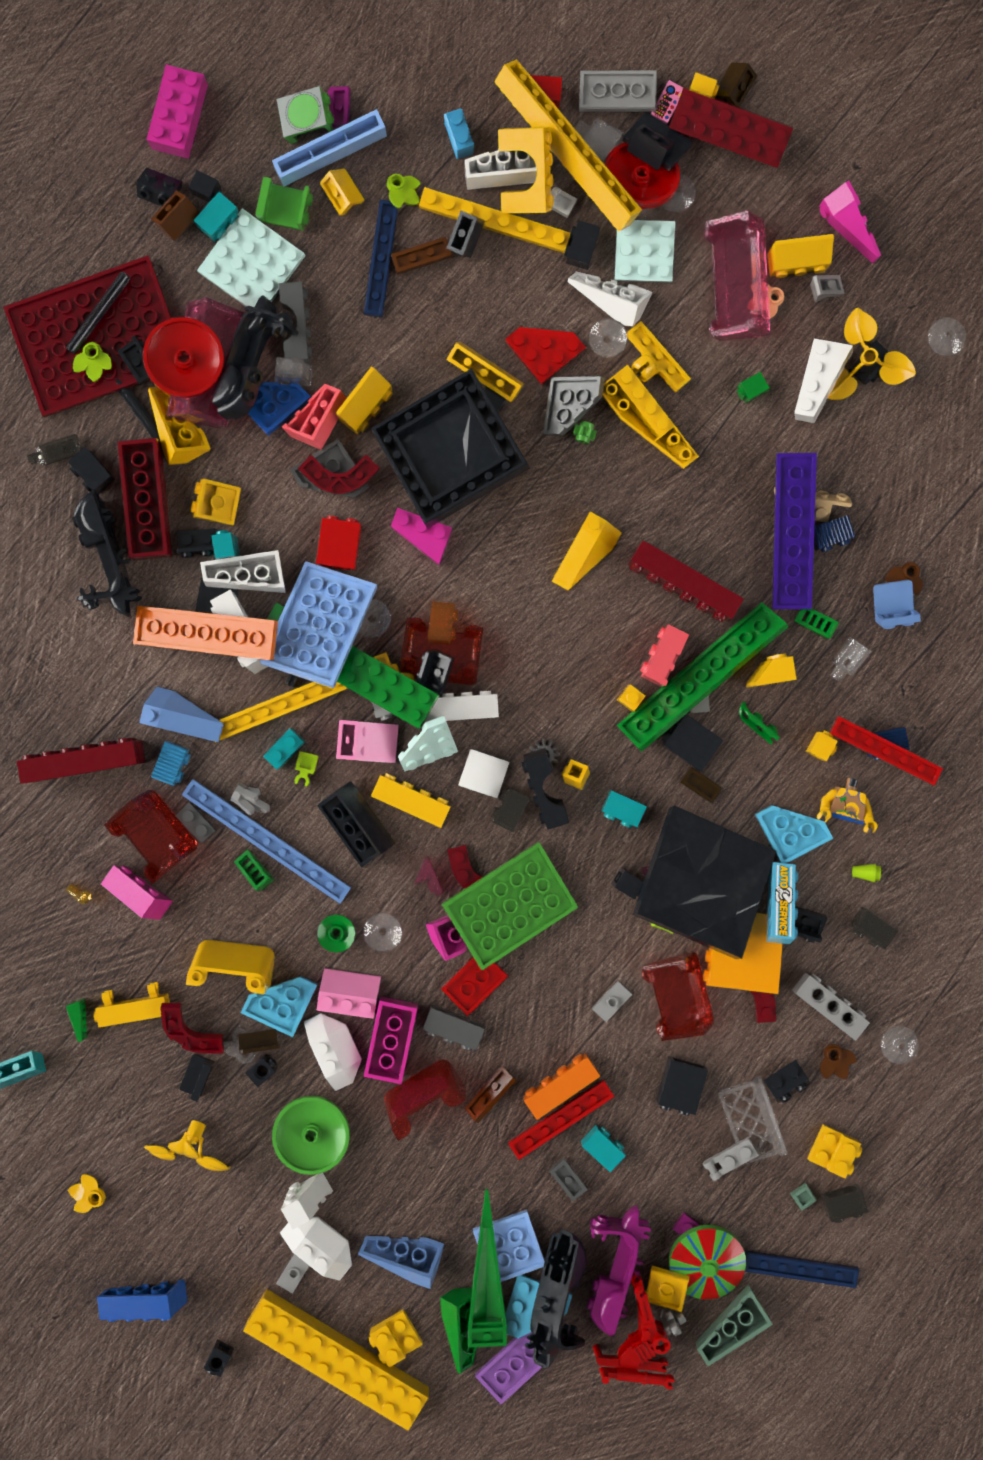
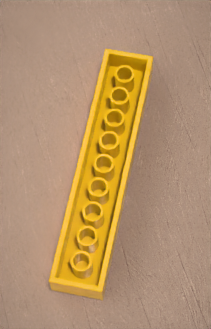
(337, 1359)

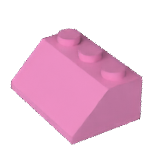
(348, 993)

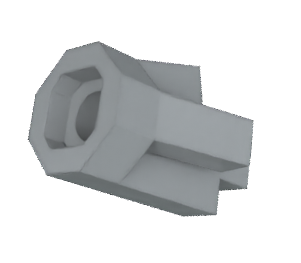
(248, 799)
(671, 1321)

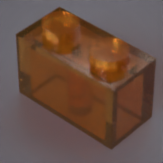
(441, 623)

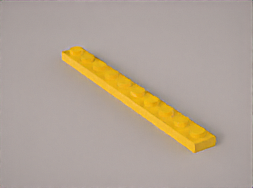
(282, 705)

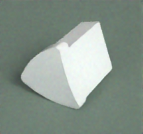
(562, 202)

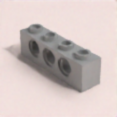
(853, 1026)

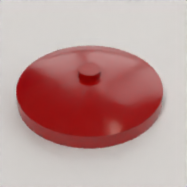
(643, 182)
(183, 357)

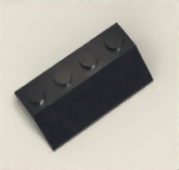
(356, 824)

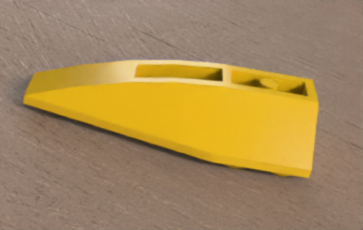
(645, 416)

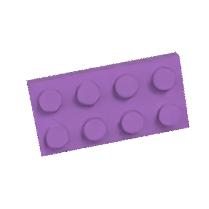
(508, 1369)

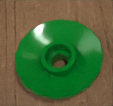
(332, 942)

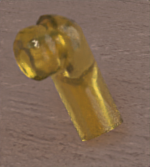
(81, 897)

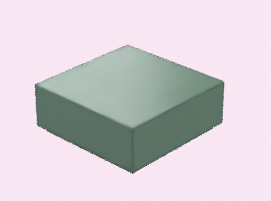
(803, 1196)

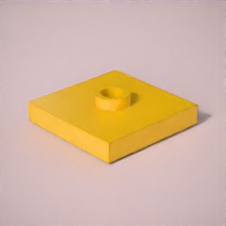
(667, 1288)

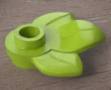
(405, 190)
(92, 364)

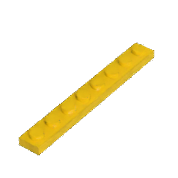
(496, 220)

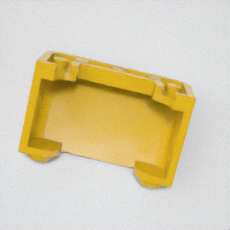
(234, 959)

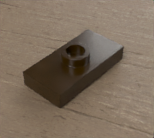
(701, 785)

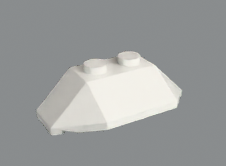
(333, 1049)
(320, 1247)

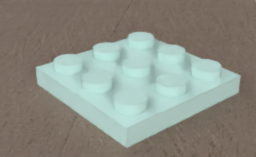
(645, 251)

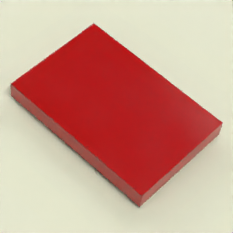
(472, 985)

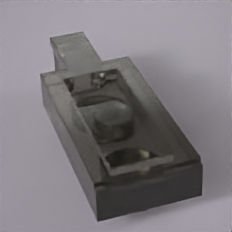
(56, 450)

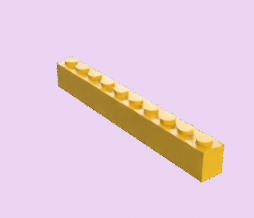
(568, 145)

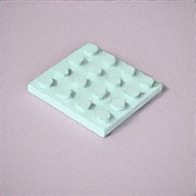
(250, 261)

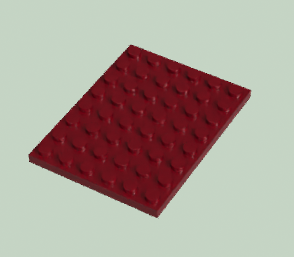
(50, 320)

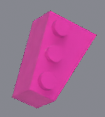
(429, 541)

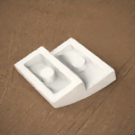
(483, 773)

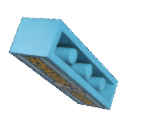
(781, 903)

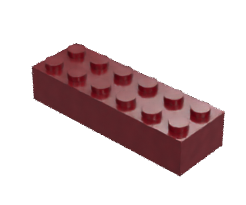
(731, 127)
(144, 499)
(685, 582)
(75, 761)

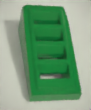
(826, 635)
(258, 866)
(77, 1015)

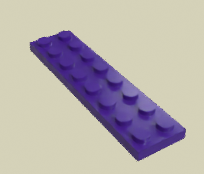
(794, 530)

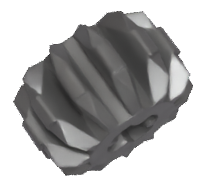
(548, 747)

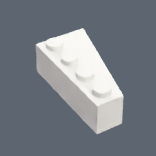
(500, 169)
(822, 371)
(229, 605)
(465, 706)

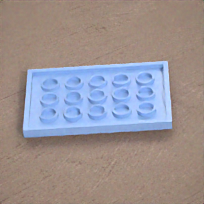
(320, 624)

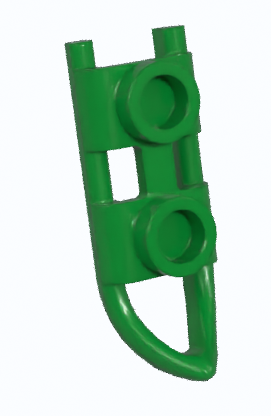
(757, 719)

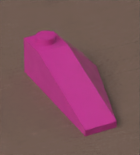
(843, 214)
(446, 938)

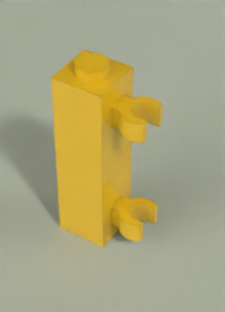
(130, 1010)

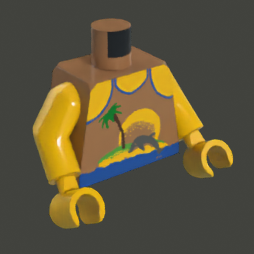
(848, 805)

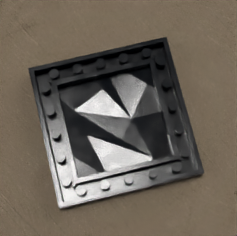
(450, 448)
(704, 882)

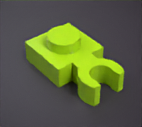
(306, 764)

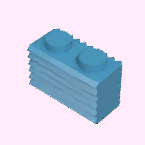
(459, 133)
(170, 763)

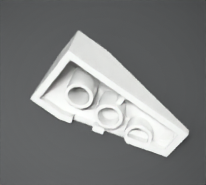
(618, 301)

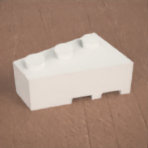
(303, 1199)

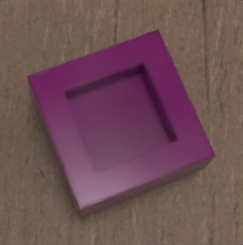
(685, 1223)

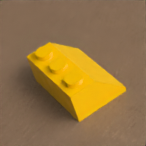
(800, 255)
(364, 401)
(774, 670)

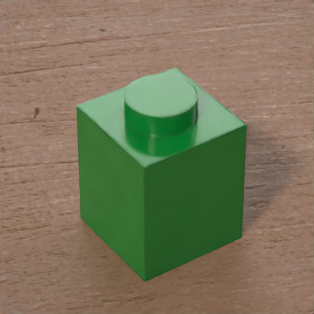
(752, 388)

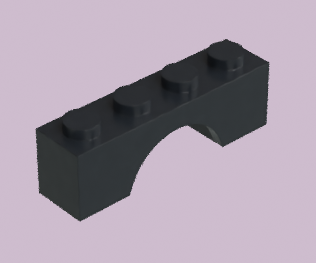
(552, 809)

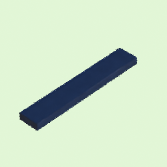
(381, 259)
(801, 1269)

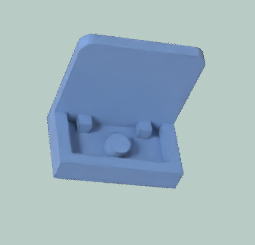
(895, 604)

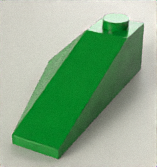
(455, 1316)

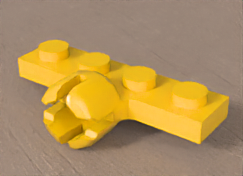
(655, 359)

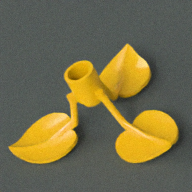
(894, 369)
(185, 1148)

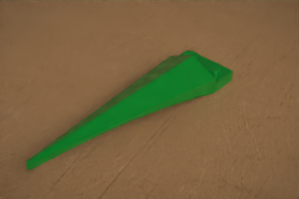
(486, 1310)

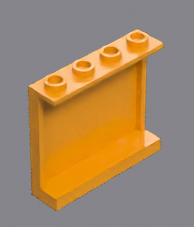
(755, 971)

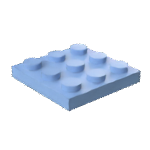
(515, 1245)

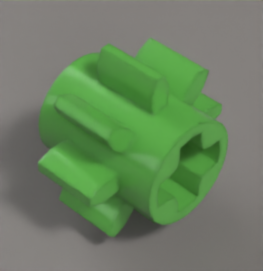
(584, 432)

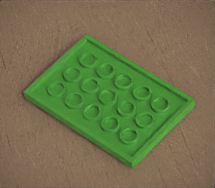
(509, 906)

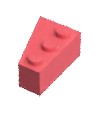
(317, 418)
(664, 655)

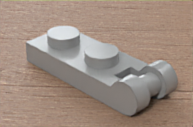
(731, 1158)

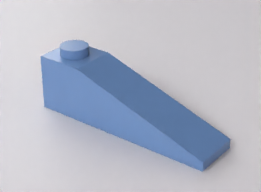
(173, 712)
(408, 1258)

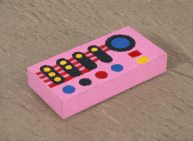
(667, 102)

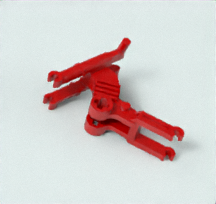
(639, 1348)

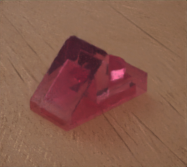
(428, 872)

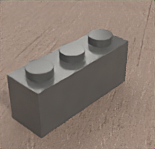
(453, 1028)

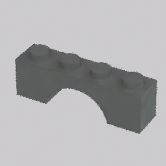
(293, 299)

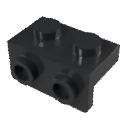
(156, 186)
(133, 357)
(435, 670)
(810, 924)
(787, 1082)

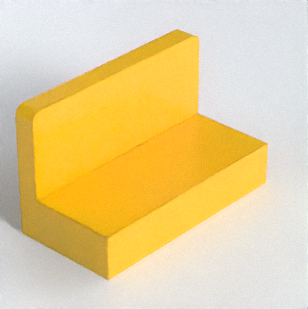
(341, 190)

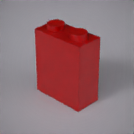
(339, 543)

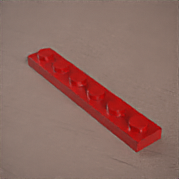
(886, 750)
(561, 1119)

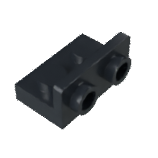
(871, 372)
(195, 542)

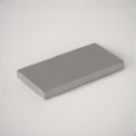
(618, 91)

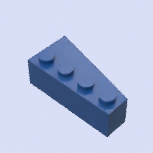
(142, 1302)

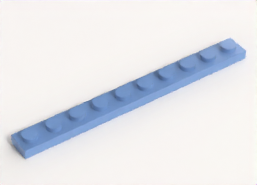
(266, 841)

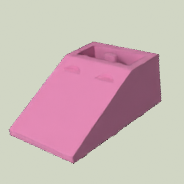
(367, 741)

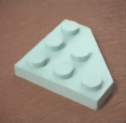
(430, 745)

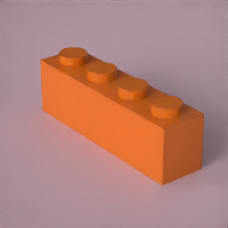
(561, 1086)

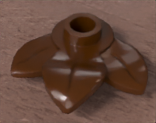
(900, 573)
(838, 1063)

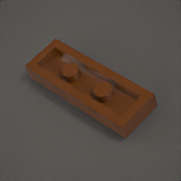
(421, 255)
(490, 1094)

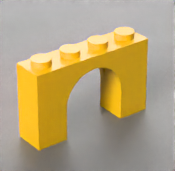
(536, 143)

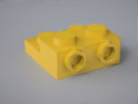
(215, 502)
(835, 1151)
(394, 1338)

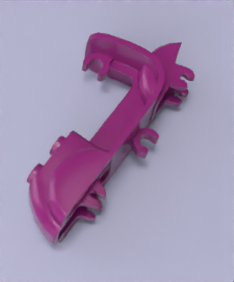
(611, 1291)

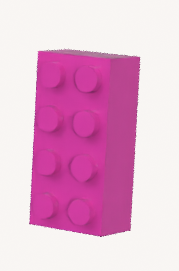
(177, 111)
(390, 1040)

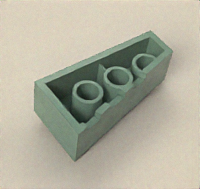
(733, 1327)

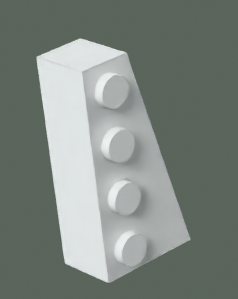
(246, 572)

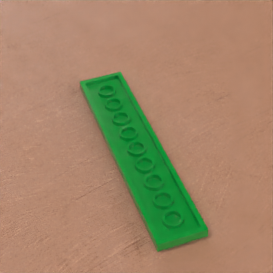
(702, 676)
(382, 684)

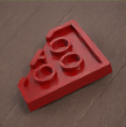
(544, 350)

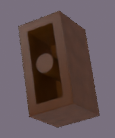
(175, 215)

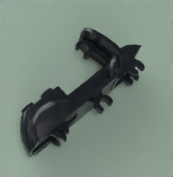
(240, 377)
(97, 531)
(561, 1271)

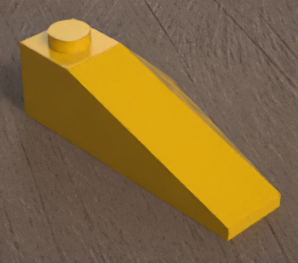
(179, 439)
(590, 546)

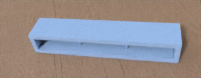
(330, 148)

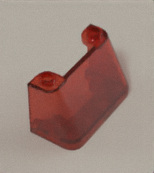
(464, 648)
(154, 833)
(680, 996)
(419, 1091)

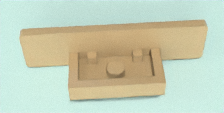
(824, 504)

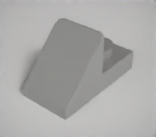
(826, 286)

